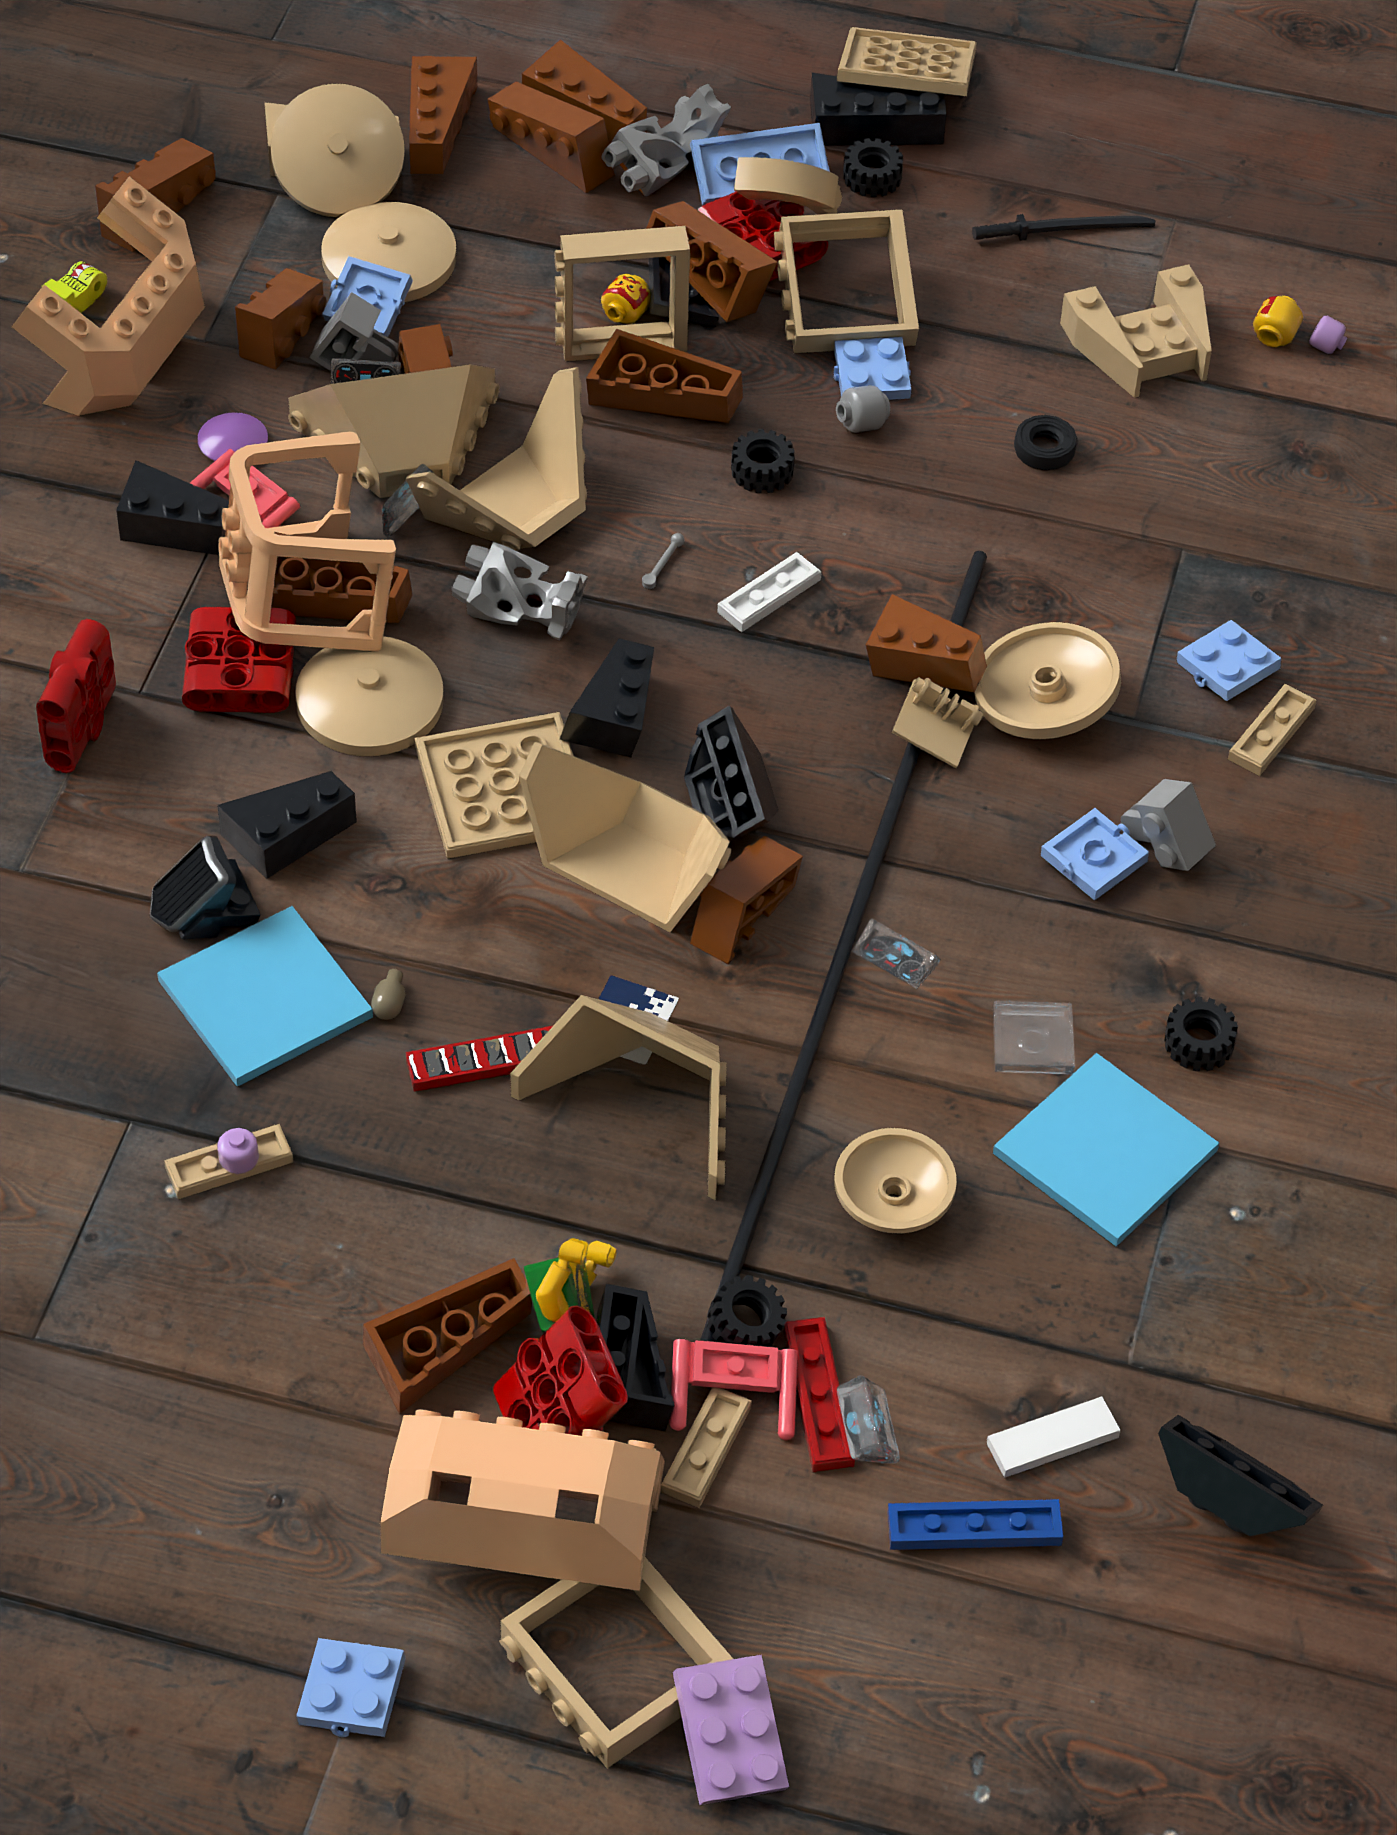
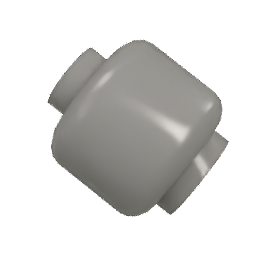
(863, 408)

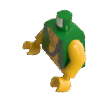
(566, 1279)

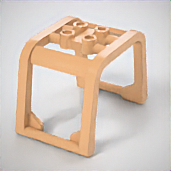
(251, 550)

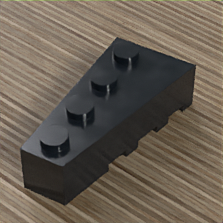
(864, 111)

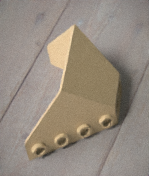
(402, 421)
(527, 491)
(620, 836)
(601, 1031)

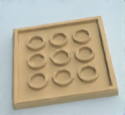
(907, 61)
(477, 781)

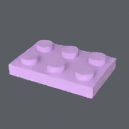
(730, 1729)

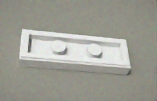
(769, 592)
(1053, 1437)

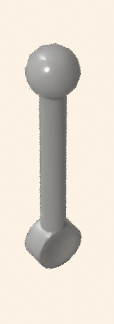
(649, 580)

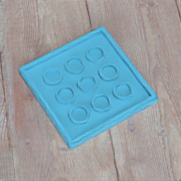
(265, 995)
(1106, 1149)

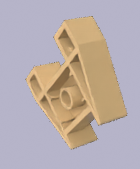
(1147, 341)

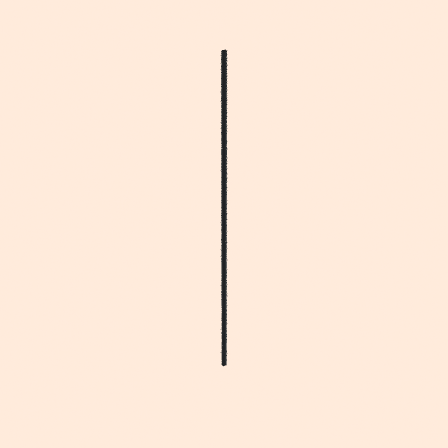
(834, 977)

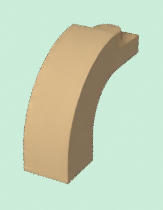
(788, 182)

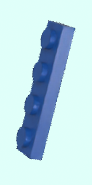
(974, 1524)

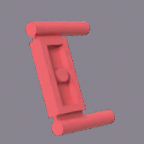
(271, 500)
(734, 1368)

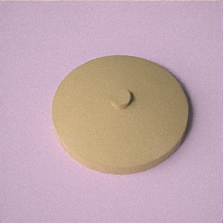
(337, 149)
(395, 238)
(1048, 680)
(369, 698)

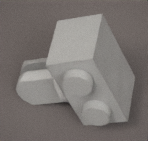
(353, 336)
(1172, 823)

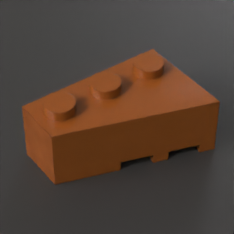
(278, 317)
(424, 349)
(921, 644)
(741, 894)

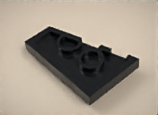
(659, 287)

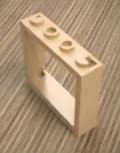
(839, 227)
(622, 245)
(567, 1703)

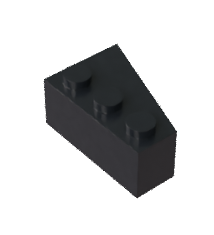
(169, 512)
(614, 702)
(287, 820)
(631, 1338)

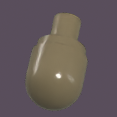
(389, 996)

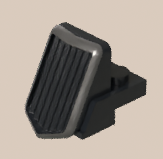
(203, 894)

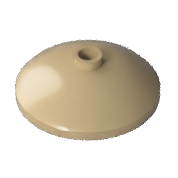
(896, 1164)

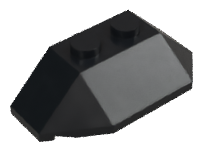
(729, 776)
(1232, 1482)

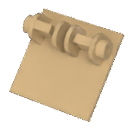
(936, 721)

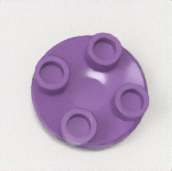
(230, 432)

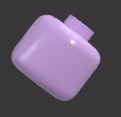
(1328, 335)
(238, 1150)

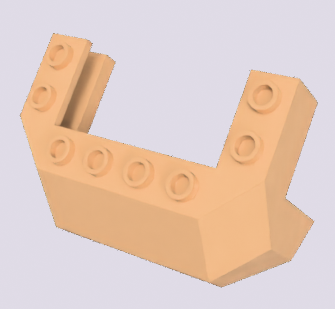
(117, 361)
(515, 1495)

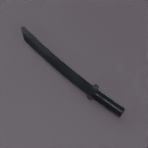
(1022, 227)

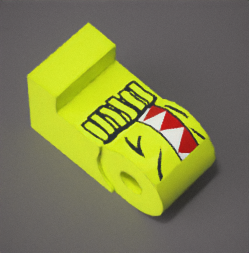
(80, 285)

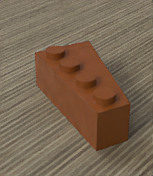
(576, 81)
(437, 106)
(554, 133)
(171, 176)
(722, 265)
(662, 380)
(334, 588)
(445, 1330)

